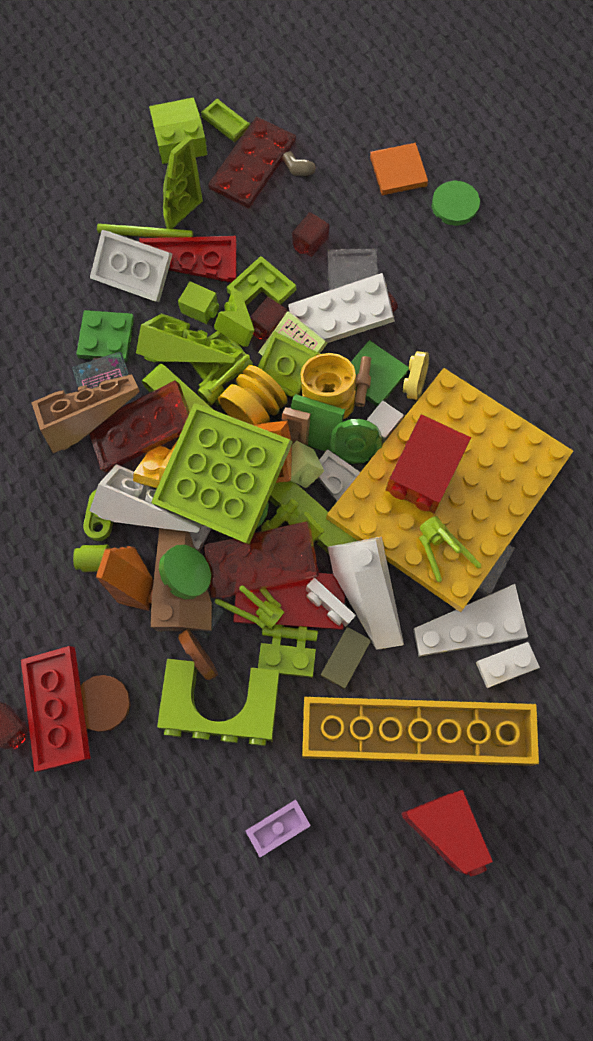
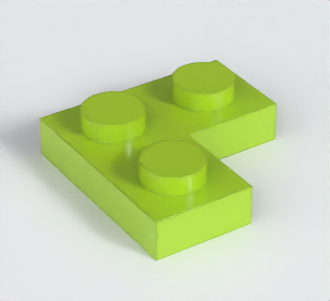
(262, 278)

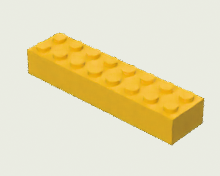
(420, 731)

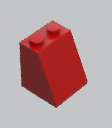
(427, 464)
(452, 832)

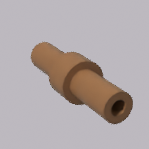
(363, 381)

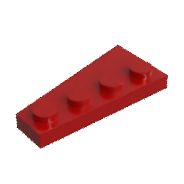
(200, 256)

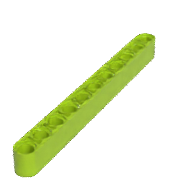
(282, 491)

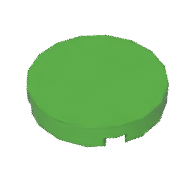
(455, 203)
(355, 440)
(185, 571)

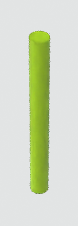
(144, 231)

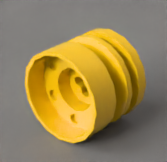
(330, 381)
(253, 397)

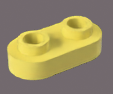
(418, 369)

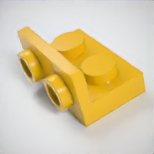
(153, 466)

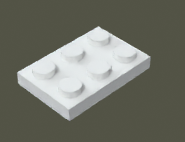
(131, 265)

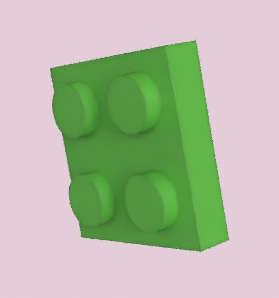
(104, 334)

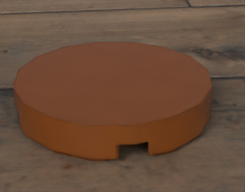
(198, 654)
(104, 703)

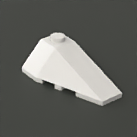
(130, 503)
(366, 582)

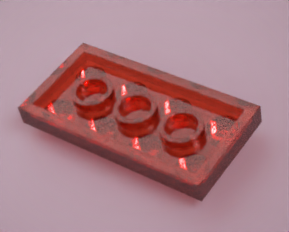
(252, 162)
(140, 426)
(268, 561)

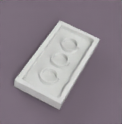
(346, 309)

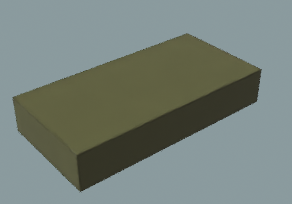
(345, 658)

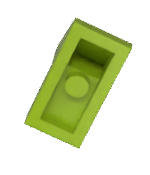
(235, 320)

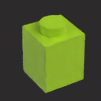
(198, 303)

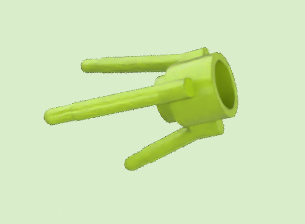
(211, 390)
(436, 532)
(268, 612)

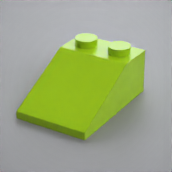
(174, 123)

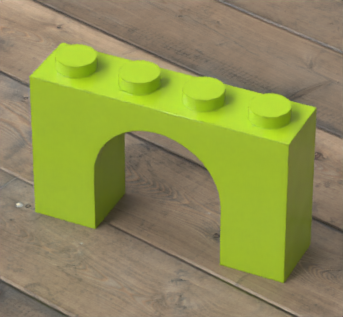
(180, 714)

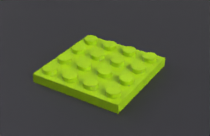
(222, 472)

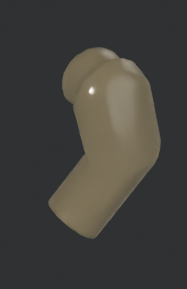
(298, 167)

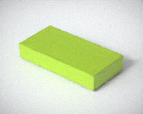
(225, 120)

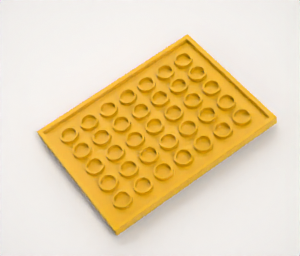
(484, 504)

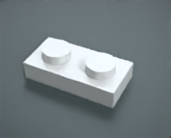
(321, 596)
(507, 665)

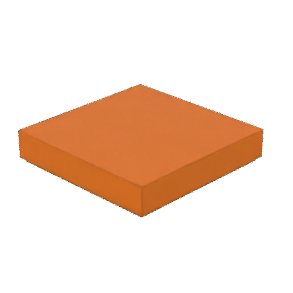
(398, 169)

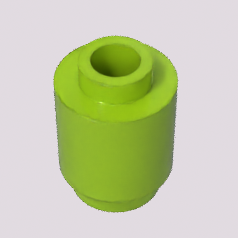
(89, 557)

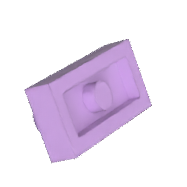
(277, 828)

